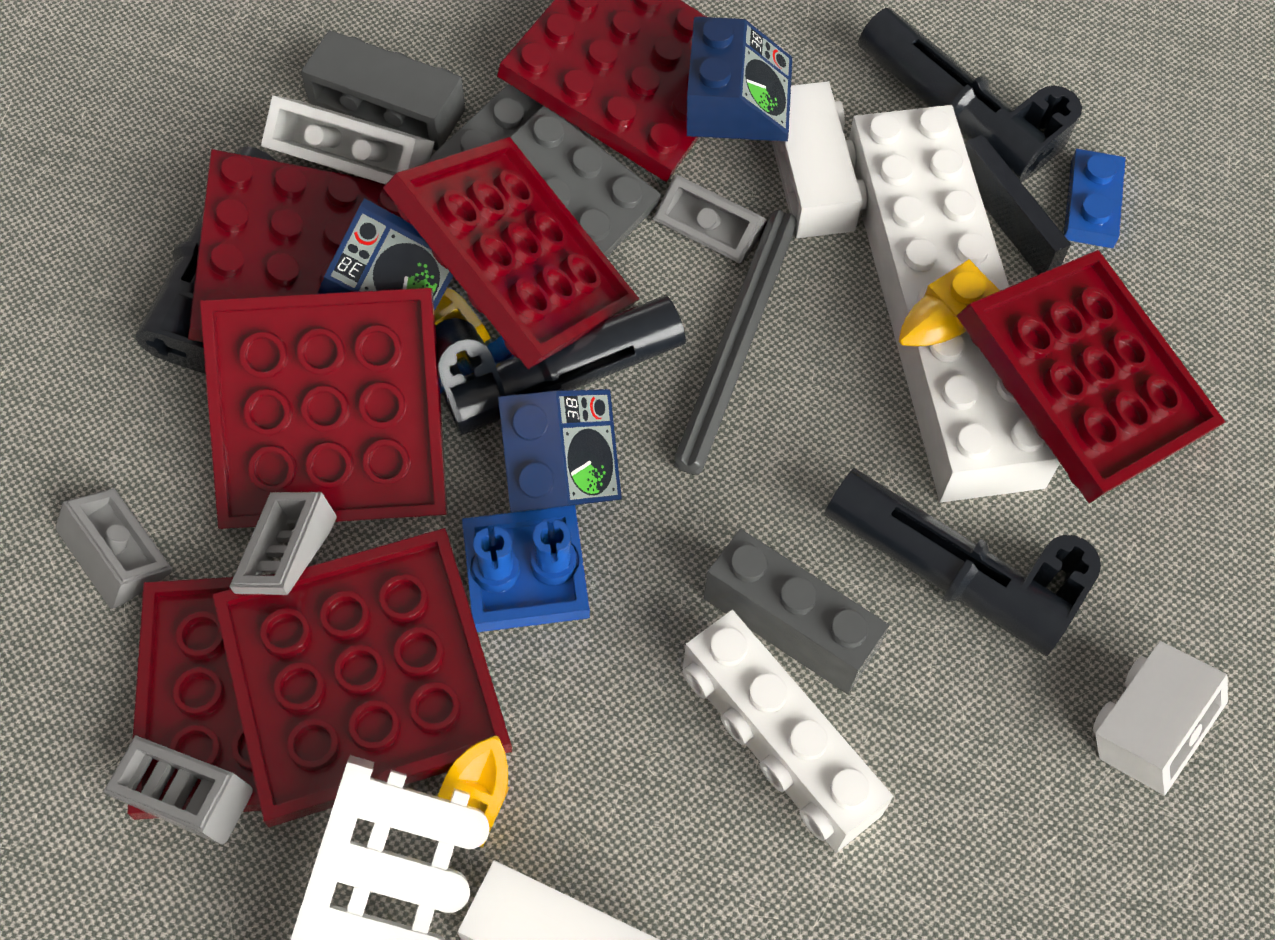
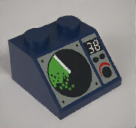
(737, 82)
(383, 255)
(559, 449)

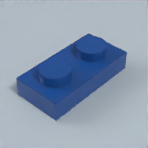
(1094, 198)

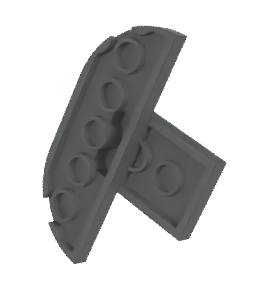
(588, 180)

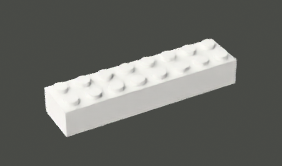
(920, 225)

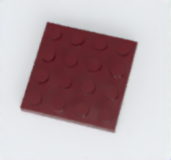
(613, 73)
(272, 228)
(512, 247)
(1090, 373)
(325, 401)
(360, 663)
(186, 683)

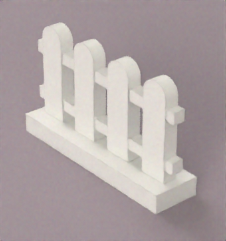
(384, 872)

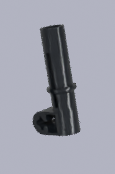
(977, 109)
(168, 320)
(604, 350)
(968, 569)

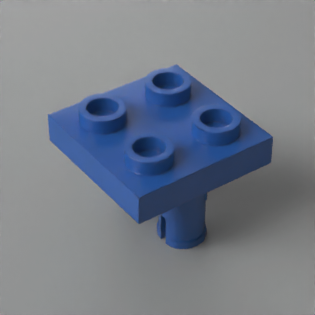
(525, 568)

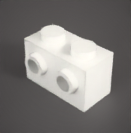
(1160, 716)

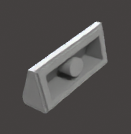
(710, 219)
(110, 546)

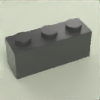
(383, 88)
(795, 610)

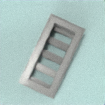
(284, 511)
(213, 807)

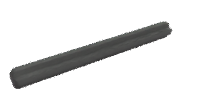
(735, 344)

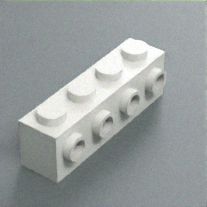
(784, 731)

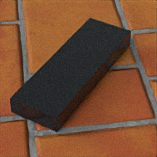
(1016, 208)

